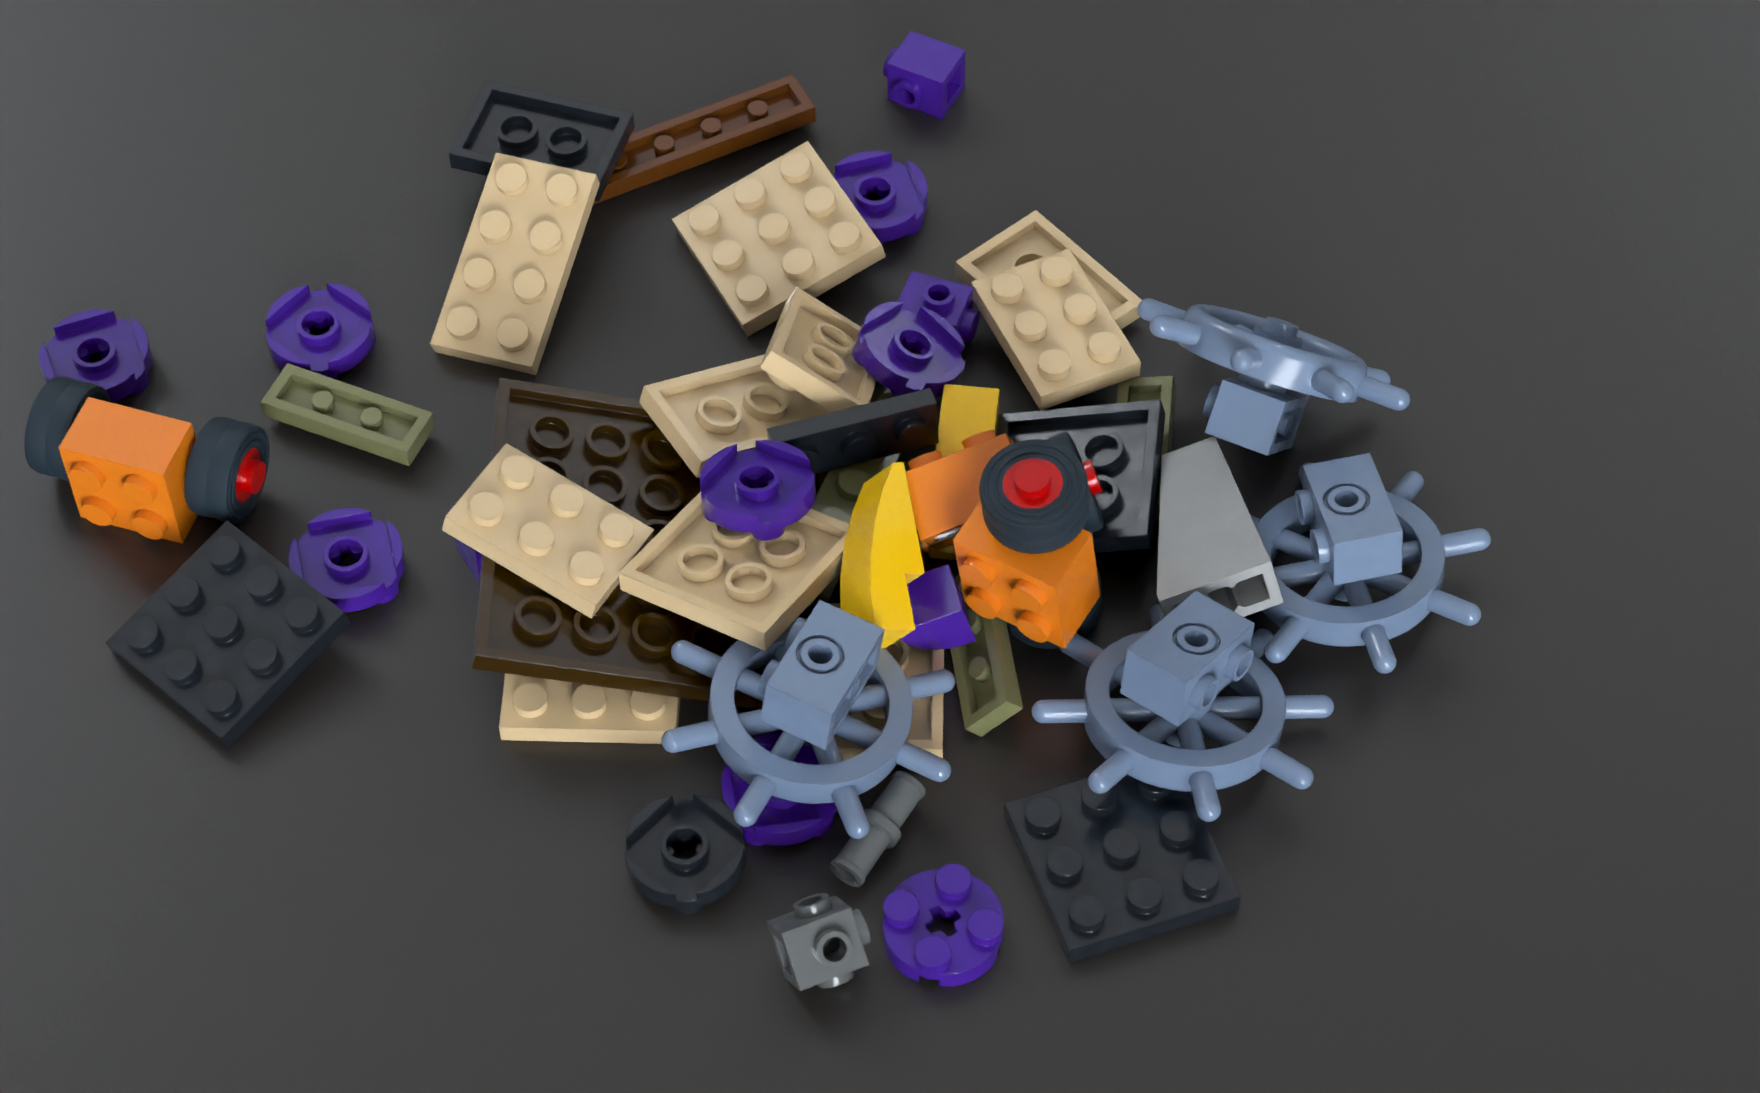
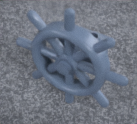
(1275, 372)
(1355, 544)
(1174, 683)
(807, 691)

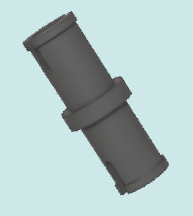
(885, 820)

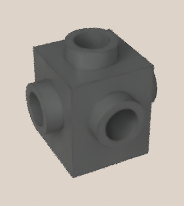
(820, 942)

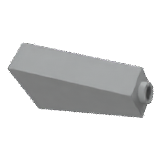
(1209, 535)

